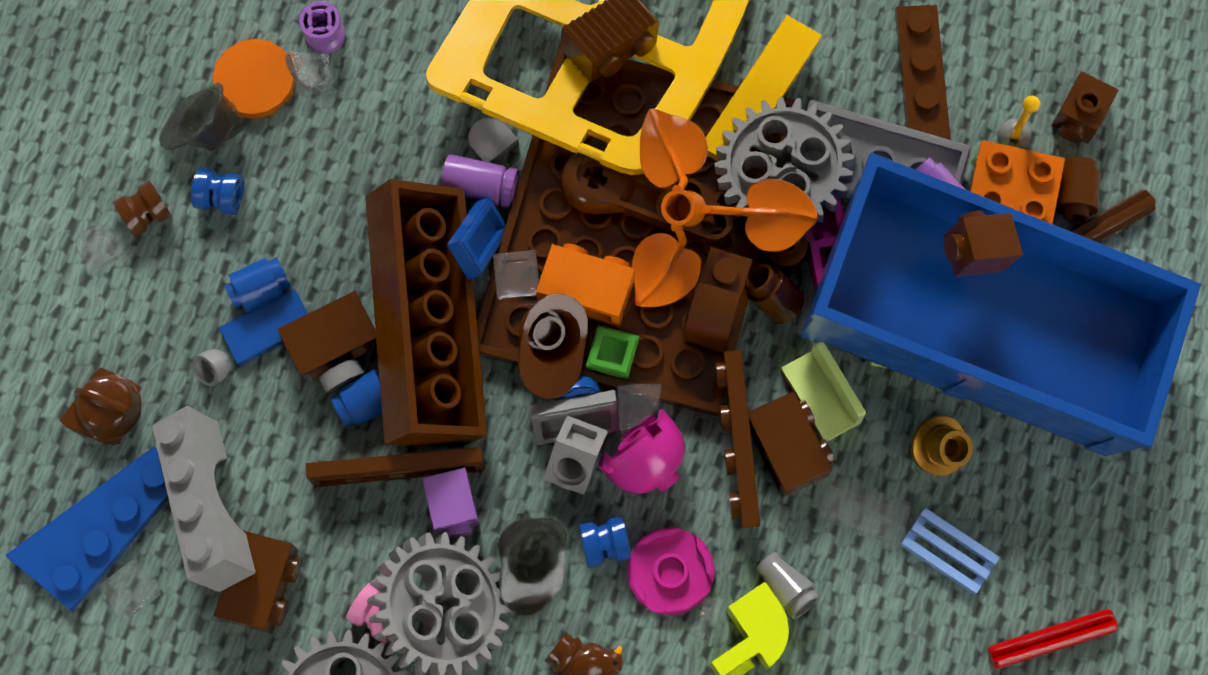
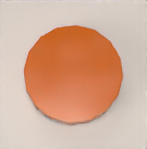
(255, 77)

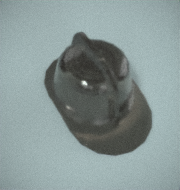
(202, 121)
(531, 562)

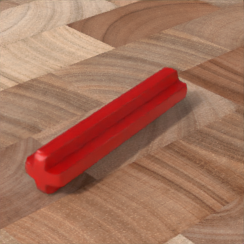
(1052, 638)

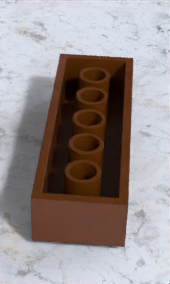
(423, 317)

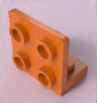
(1018, 178)

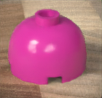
(647, 456)

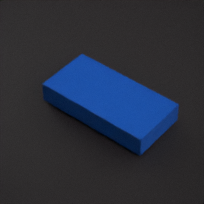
(477, 238)
(257, 330)

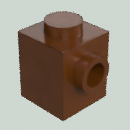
(1084, 108)
(982, 243)

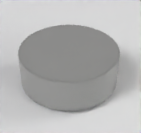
(341, 375)

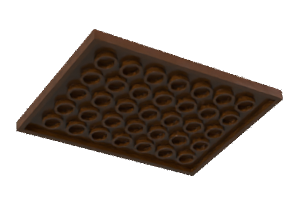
(545, 217)

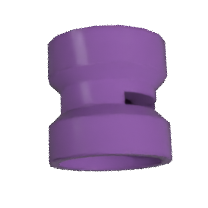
(322, 37)

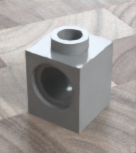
(575, 455)

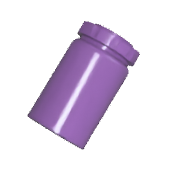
(481, 179)

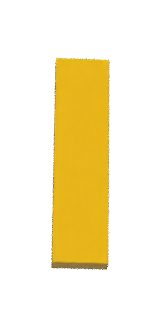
(768, 78)

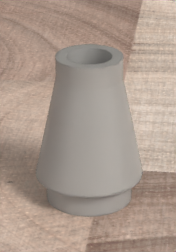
(788, 585)

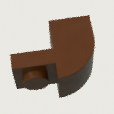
(717, 300)

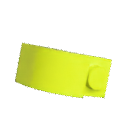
(765, 632)

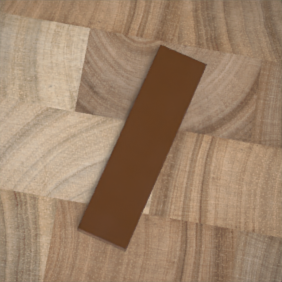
(394, 467)

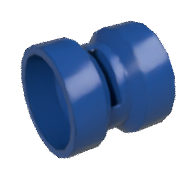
(217, 191)
(605, 541)

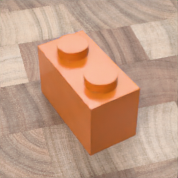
(596, 283)

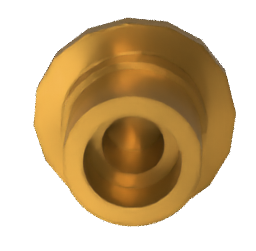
(940, 445)

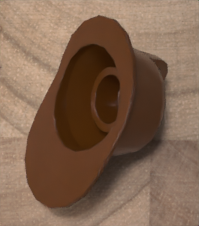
(552, 345)
(104, 407)

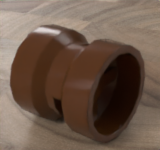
(141, 209)

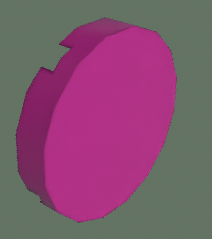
(663, 586)

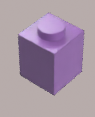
(451, 503)

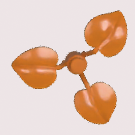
(669, 151)

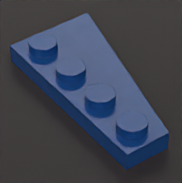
(92, 534)

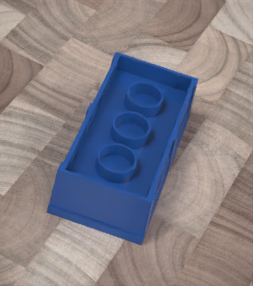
(1054, 340)

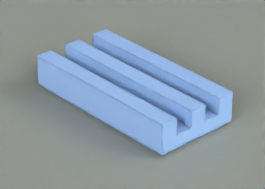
(981, 572)

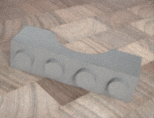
(209, 540)

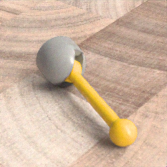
(1019, 128)

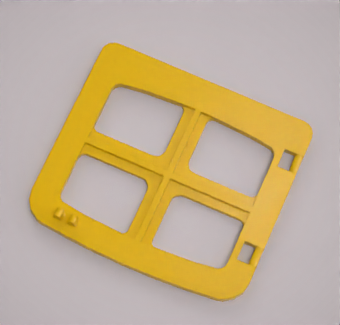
(551, 117)

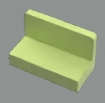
(825, 389)

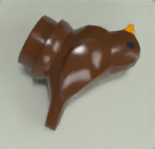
(575, 658)

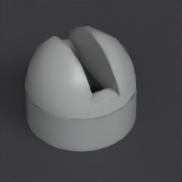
(211, 367)

